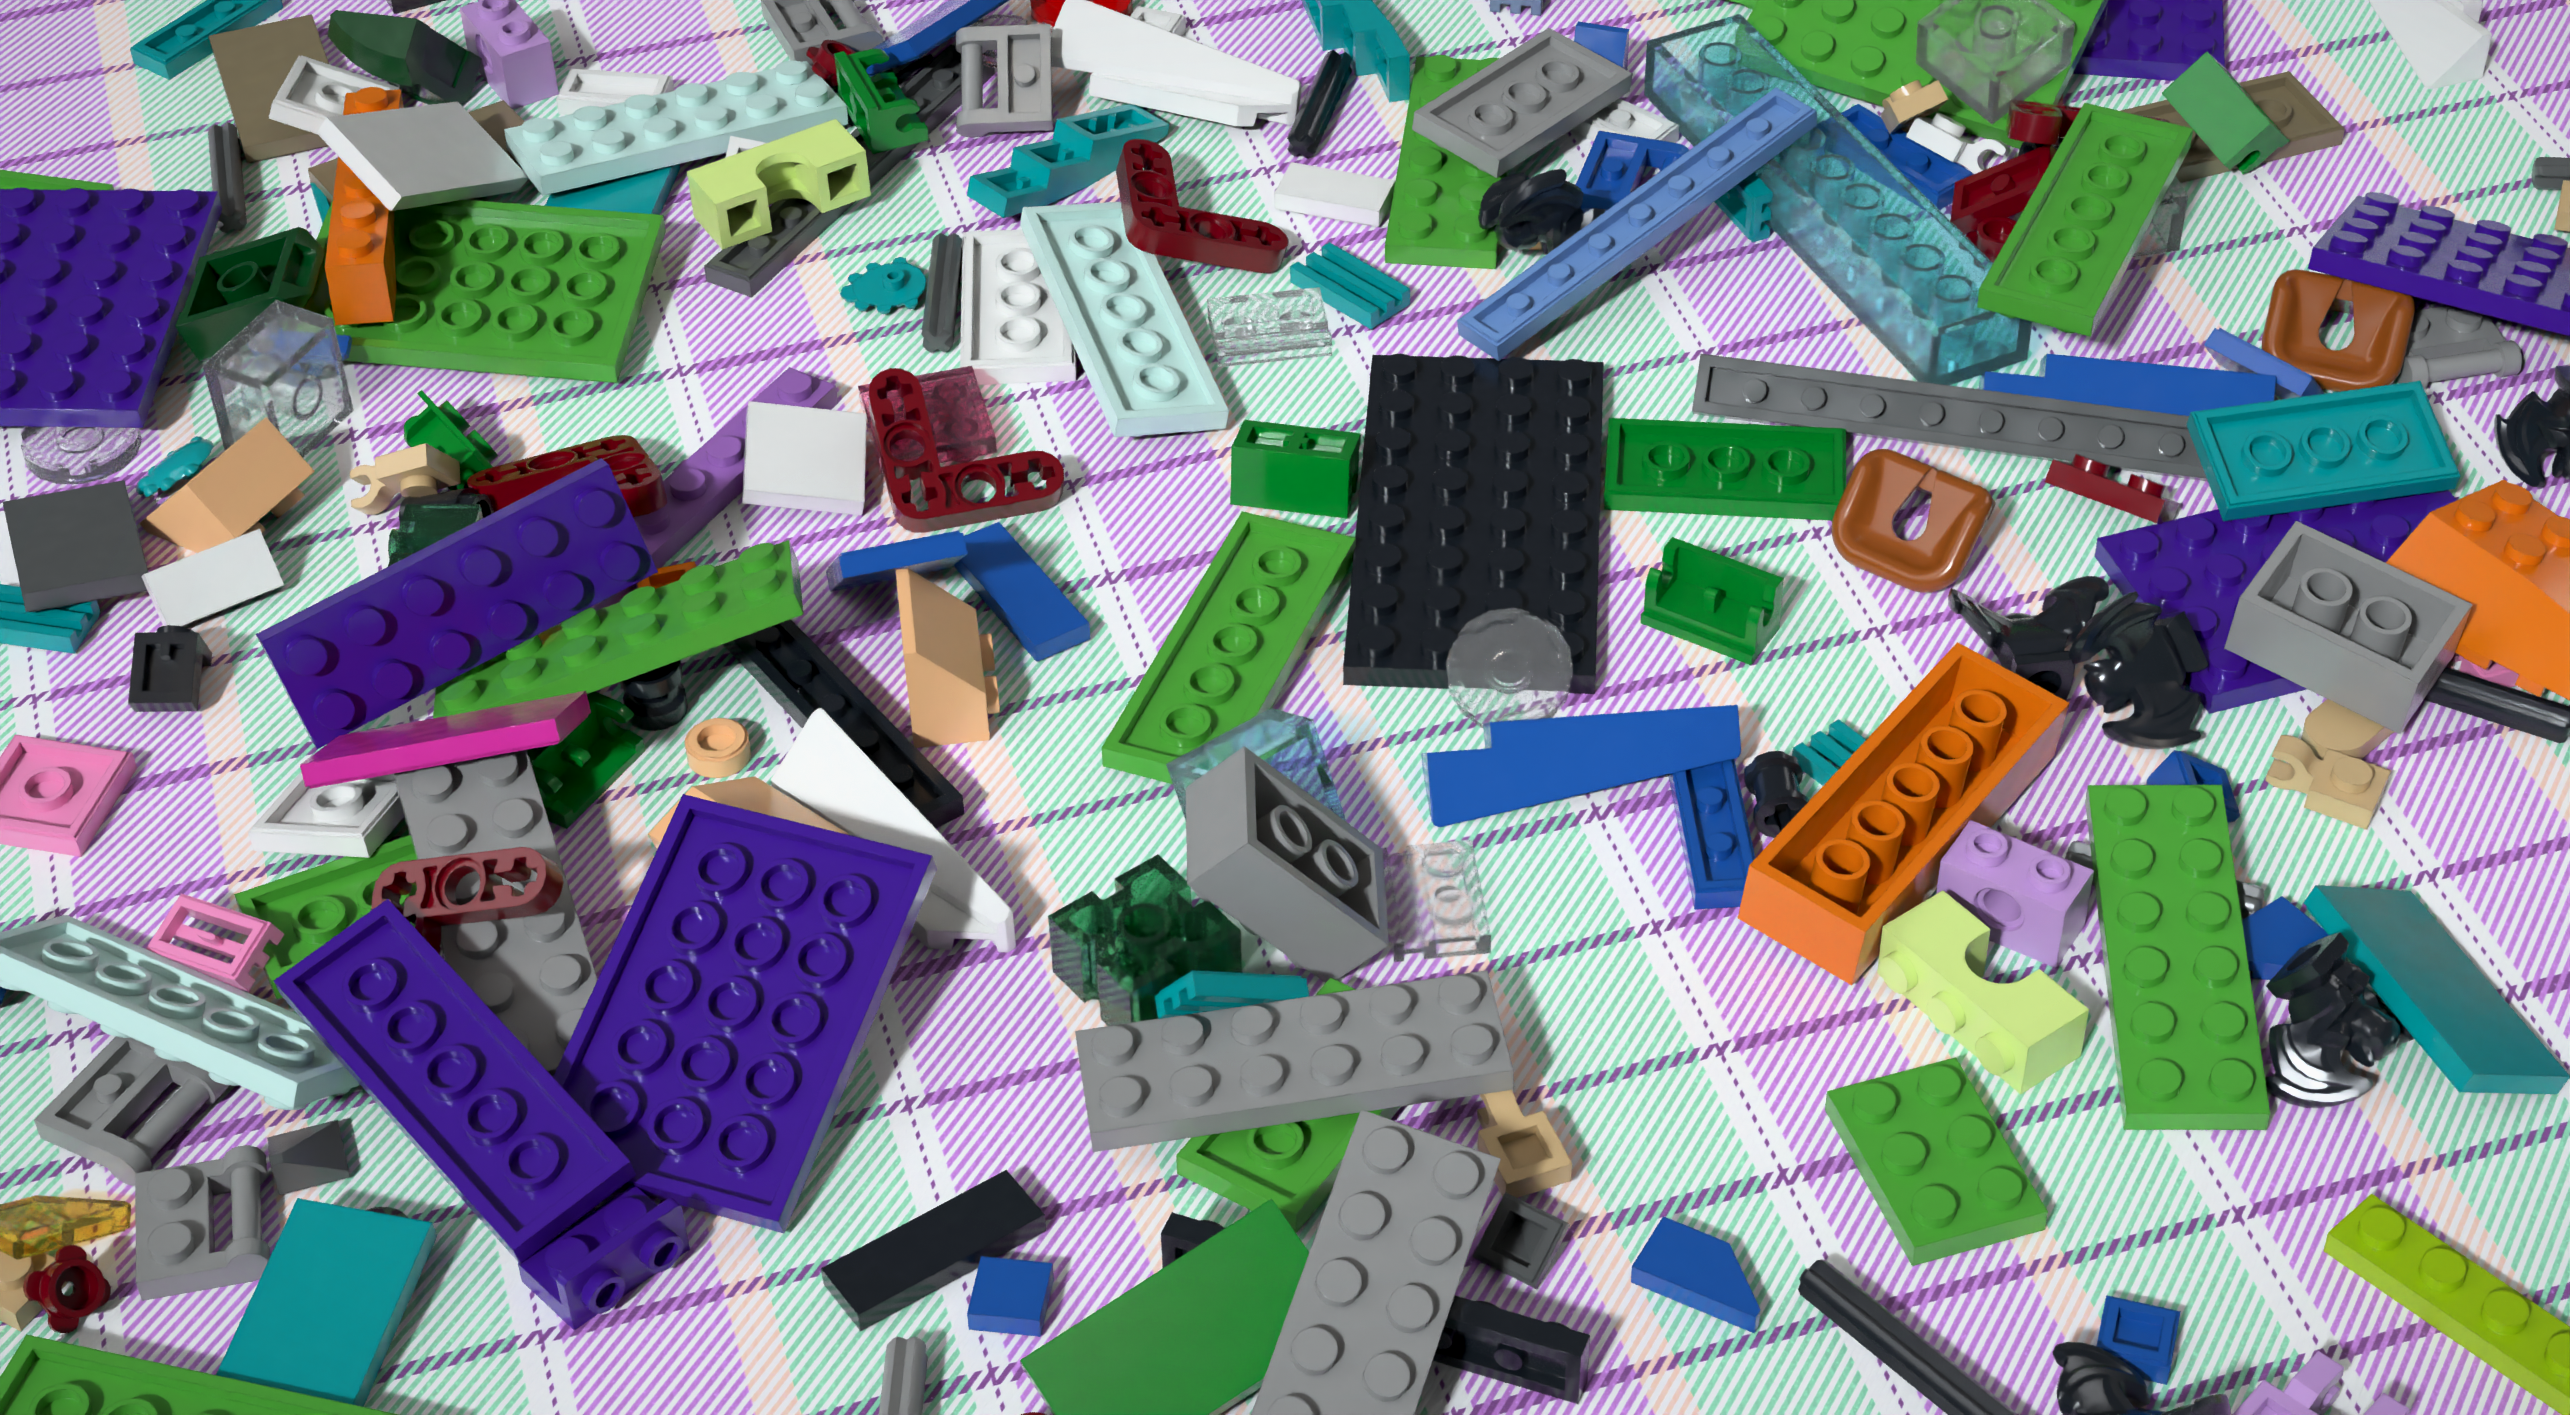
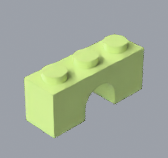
(813, 165)
(2012, 1028)

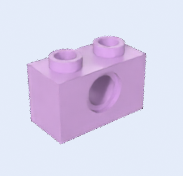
(512, 50)
(2017, 890)

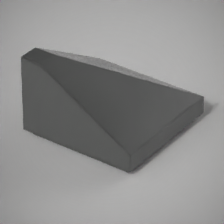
(308, 1157)
(1521, 1240)

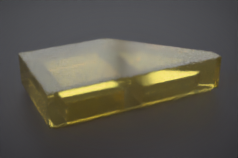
(50, 1222)

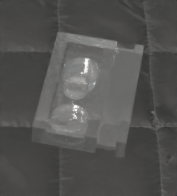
(1269, 327)
(1435, 901)

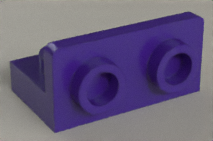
(606, 1255)

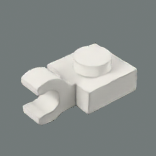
(1945, 138)

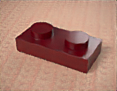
(1999, 189)
(2089, 479)

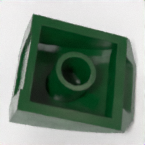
(406, 55)
(243, 282)

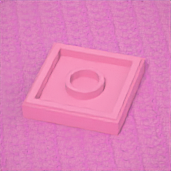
(58, 792)

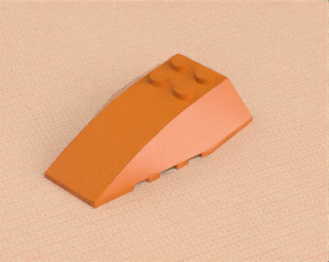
(2514, 569)

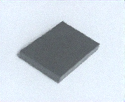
(75, 546)

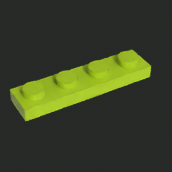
(2456, 1298)

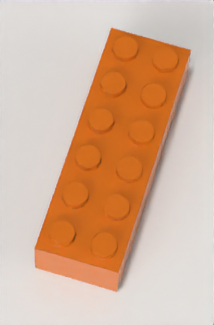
(1893, 810)

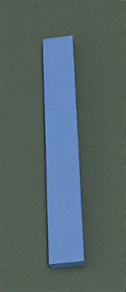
(1636, 224)

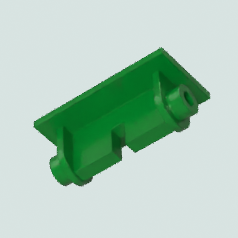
(444, 429)

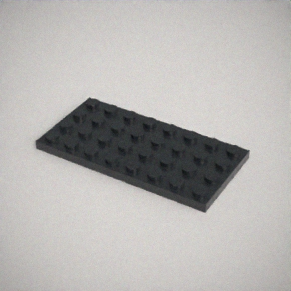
(1473, 505)

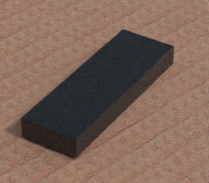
(933, 1249)

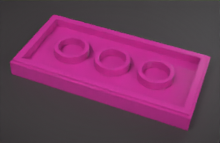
(446, 740)

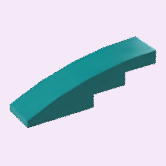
(1367, 38)
(1078, 155)

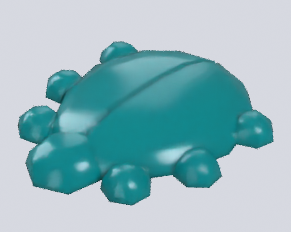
(885, 286)
(178, 465)

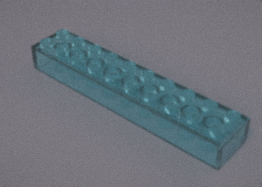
(1844, 207)

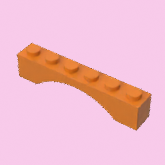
(361, 234)

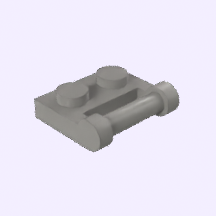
(807, 24)
(1022, 74)
(2456, 344)
(110, 1098)
(178, 1225)

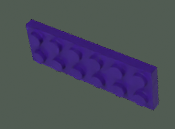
(457, 603)
(455, 1080)

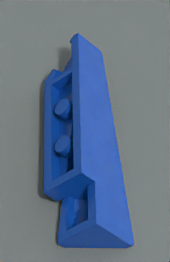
(2135, 384)
(1573, 756)

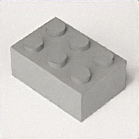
(2347, 626)
(1285, 866)

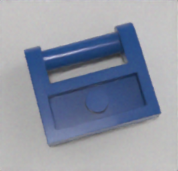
(1618, 165)

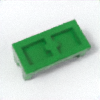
(877, 102)
(2224, 115)
(1294, 468)
(1713, 601)
(585, 761)

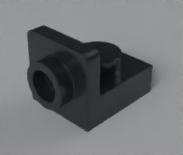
(167, 670)

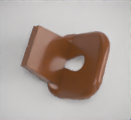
(2380, 329)
(1866, 514)

